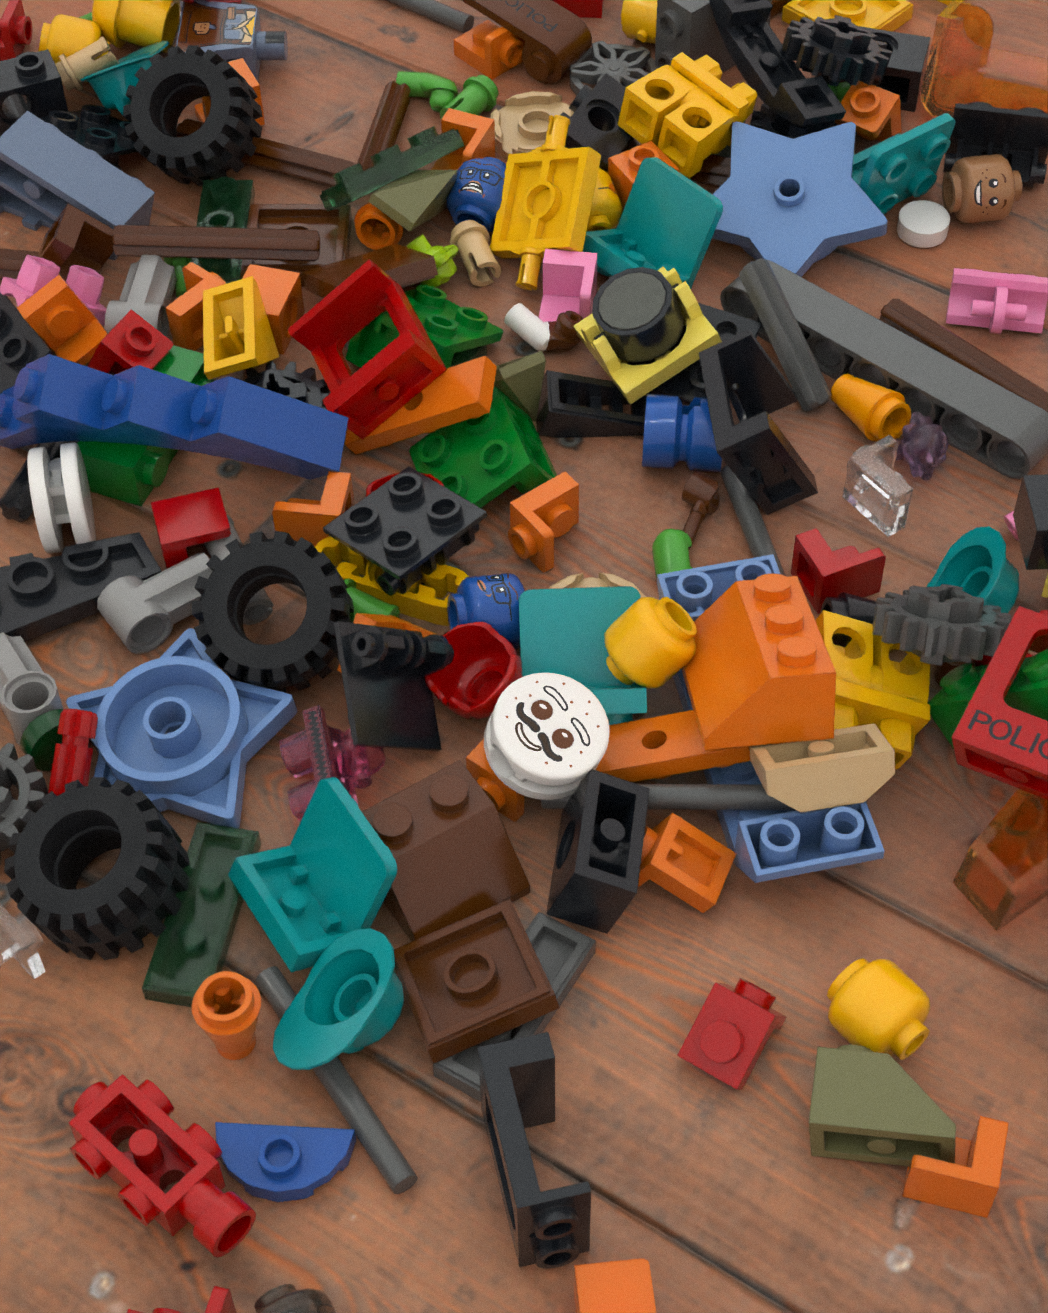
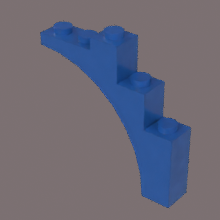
(146, 407)

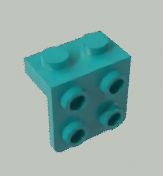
(903, 163)
(662, 224)
(565, 636)
(322, 882)

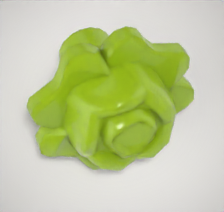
(442, 256)

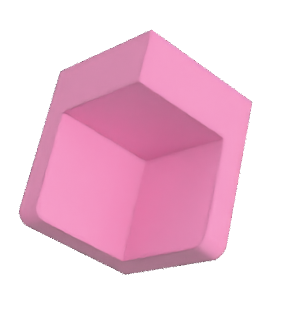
(568, 283)

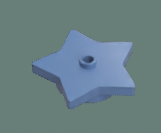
(794, 196)
(184, 731)

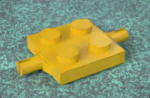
(545, 202)

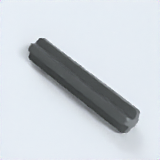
(785, 334)

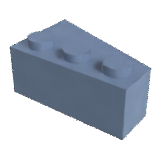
(49, 170)

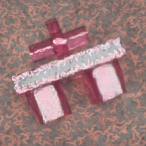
(327, 755)

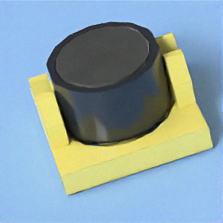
(639, 320)

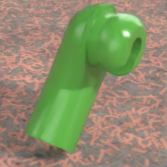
(428, 85)
(671, 551)

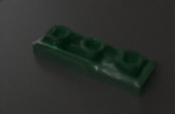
(389, 166)
(224, 204)

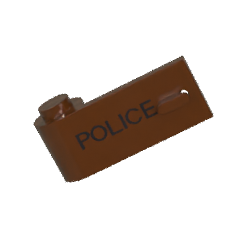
(550, 33)

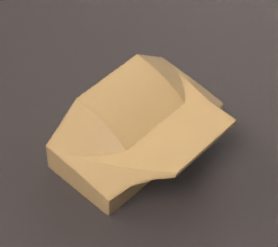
(827, 770)

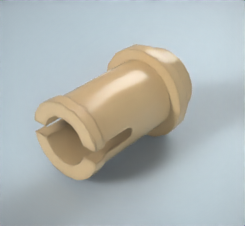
(84, 63)
(475, 252)

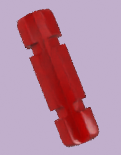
(73, 757)

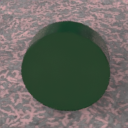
(41, 737)

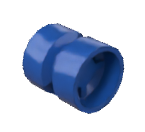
(679, 434)

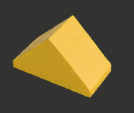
(235, 329)

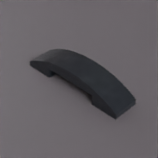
(766, 69)

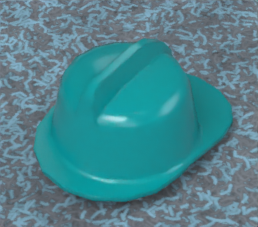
(112, 83)
(981, 568)
(344, 1003)

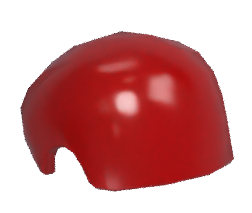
(478, 673)

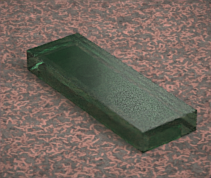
(203, 928)

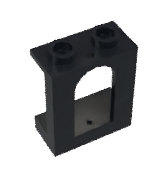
(754, 446)
(515, 1095)

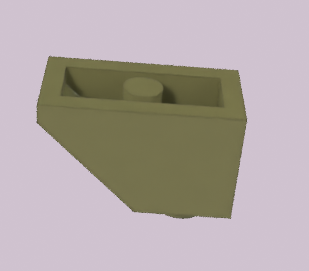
(874, 1111)

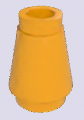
(871, 407)

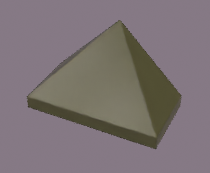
(415, 196)
(522, 381)

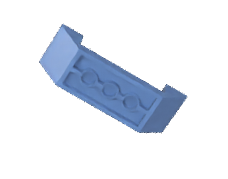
(770, 841)

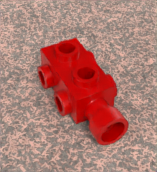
(156, 1158)

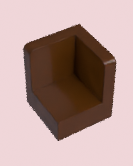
(77, 240)

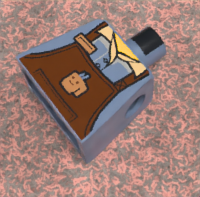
(230, 32)

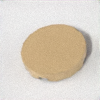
(524, 121)

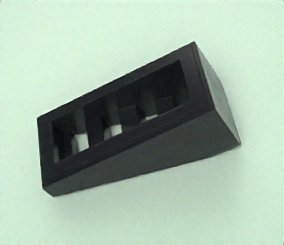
(563, 413)

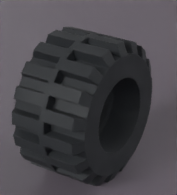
(164, 94)
(239, 579)
(72, 833)

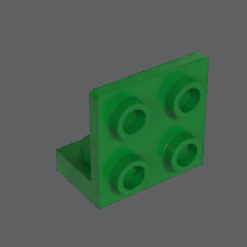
(447, 325)
(486, 453)

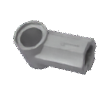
(146, 292)
(147, 609)
(23, 685)

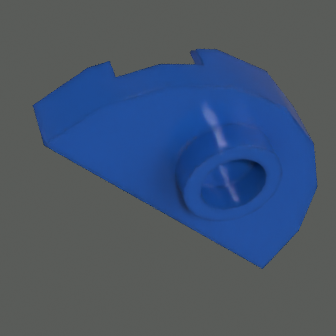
(283, 1160)

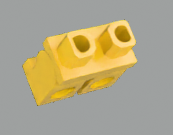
(685, 110)
(874, 687)

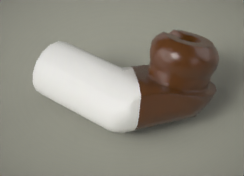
(544, 335)

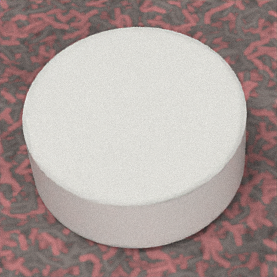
(923, 223)

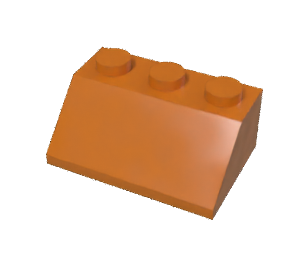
(761, 668)

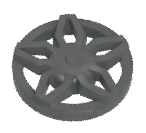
(623, 65)

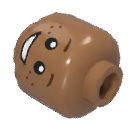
(981, 189)

